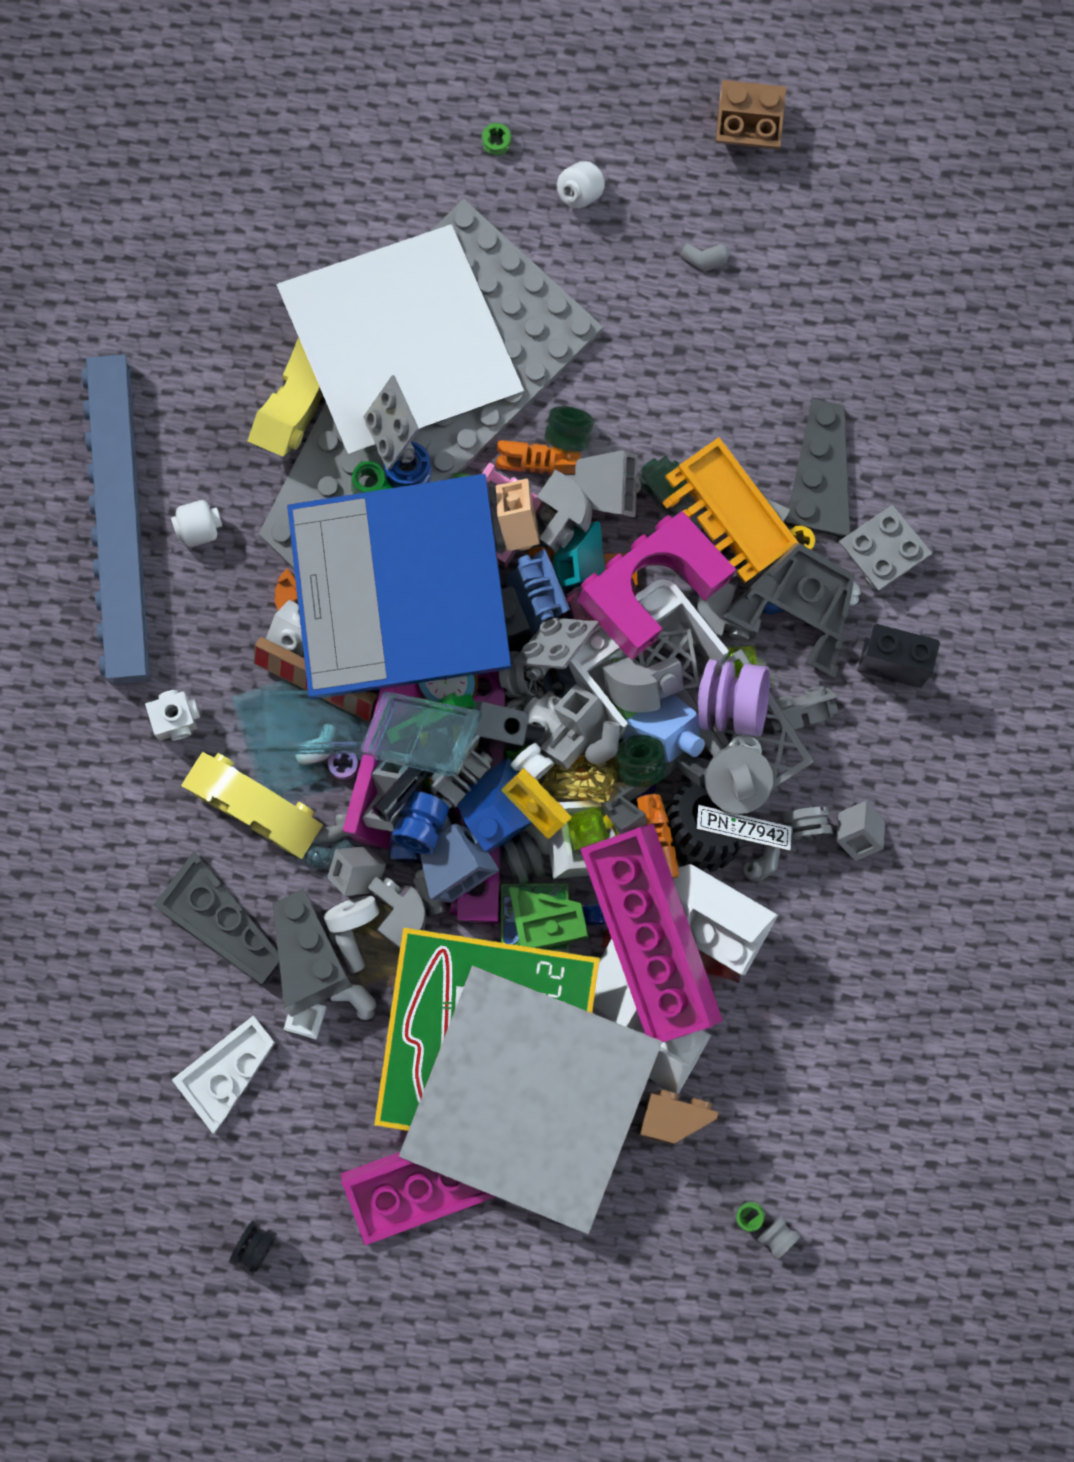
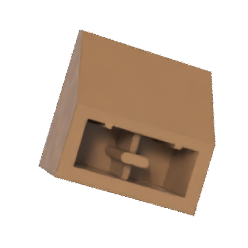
(750, 114)
(672, 1120)

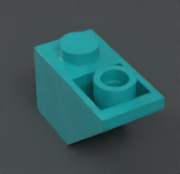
(580, 557)

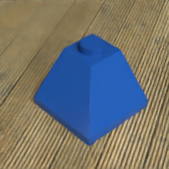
(490, 812)

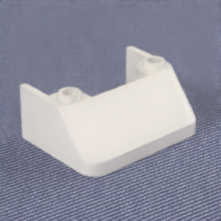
(673, 613)

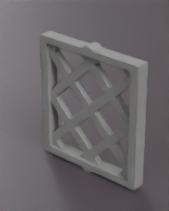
(664, 636)

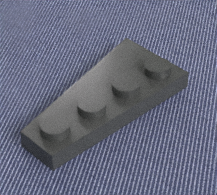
(821, 478)
(212, 915)

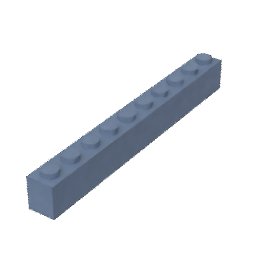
(117, 520)

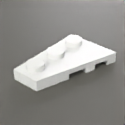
(224, 1071)

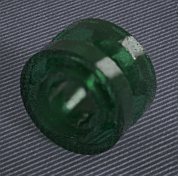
(569, 428)
(641, 760)

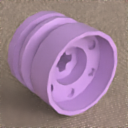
(727, 697)

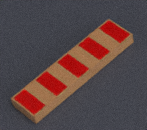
(292, 668)

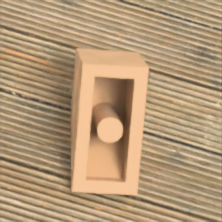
(517, 515)

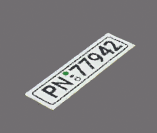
(744, 827)

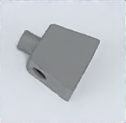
(609, 482)

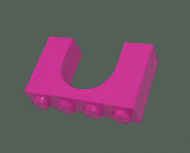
(674, 545)

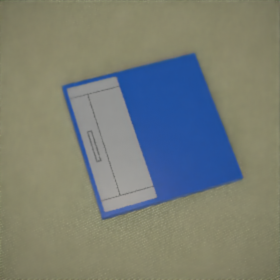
(398, 587)

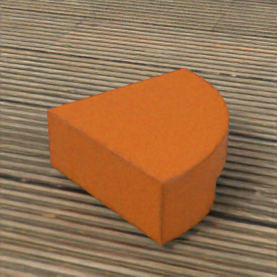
(285, 589)

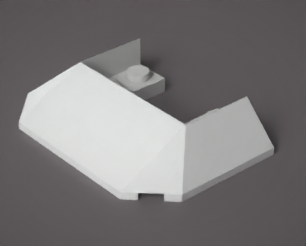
(725, 928)

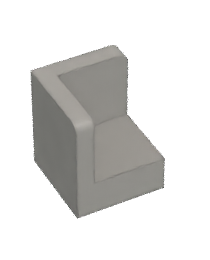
(860, 830)
(355, 869)

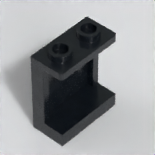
(898, 656)

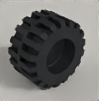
(696, 845)

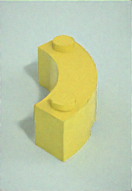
(286, 415)
(248, 801)

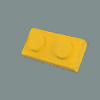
(536, 803)

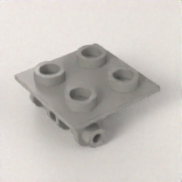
(392, 424)
(885, 548)
(554, 645)
(474, 763)

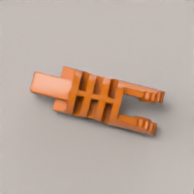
(536, 458)
(655, 814)

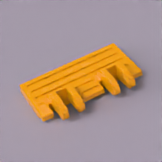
(732, 508)

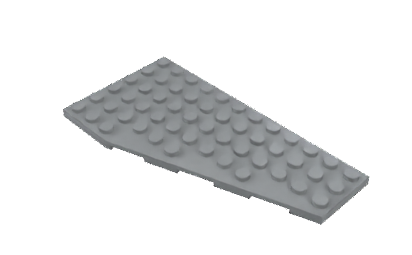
(541, 334)

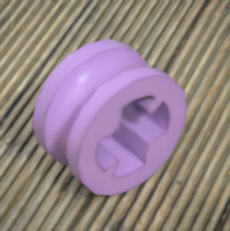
(349, 772)

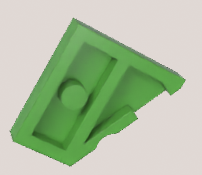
(547, 920)

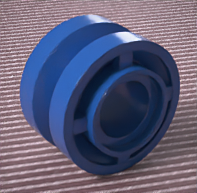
(419, 475)

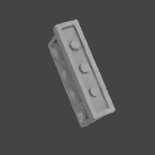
(718, 740)

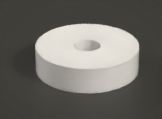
(351, 914)

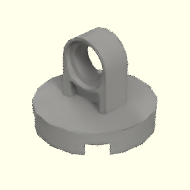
(738, 779)

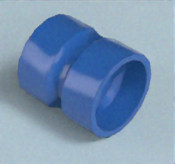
(418, 826)

